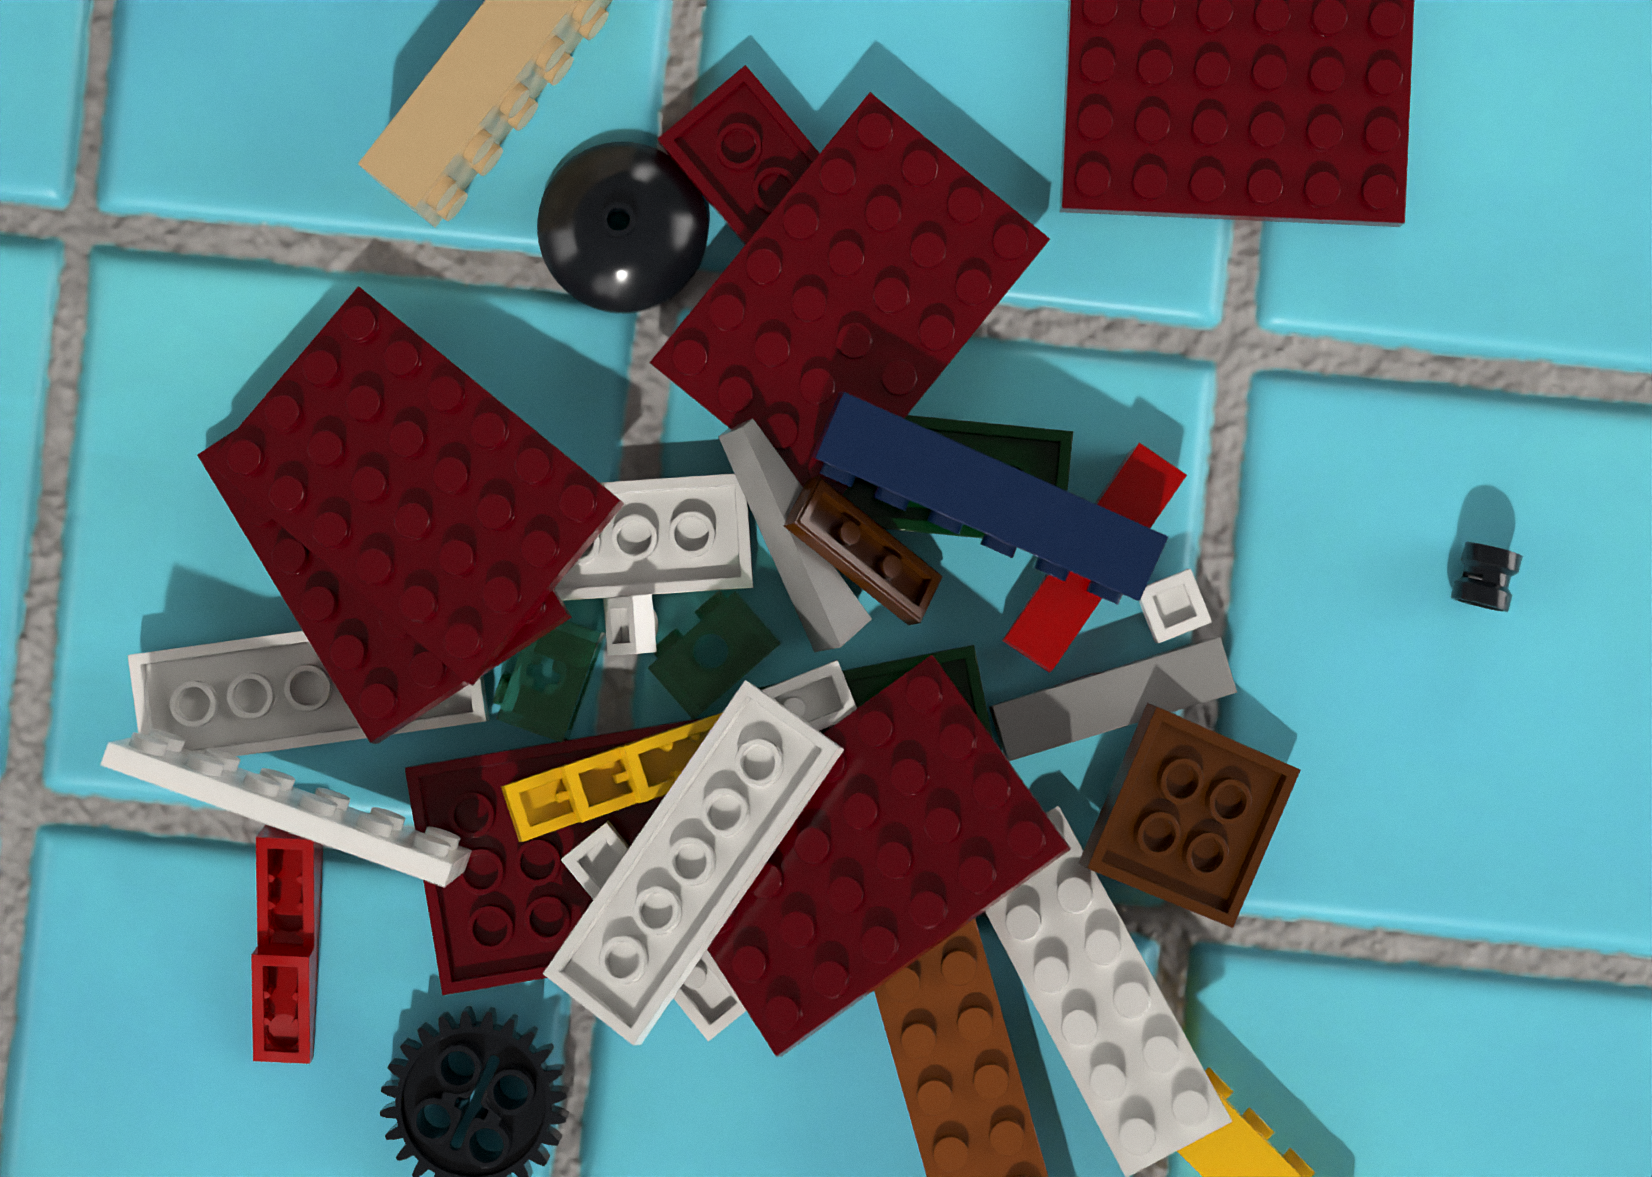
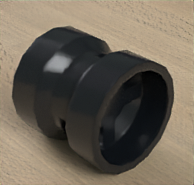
(1486, 576)

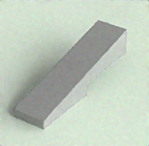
(815, 587)
(1112, 698)

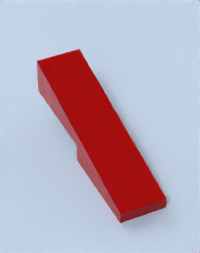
(1061, 607)
(287, 946)

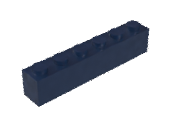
(988, 496)

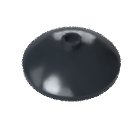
(631, 266)

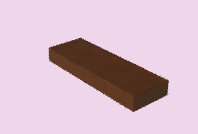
(863, 550)

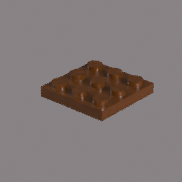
(1189, 816)

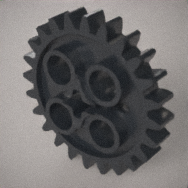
(430, 1080)

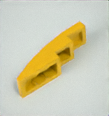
(603, 781)

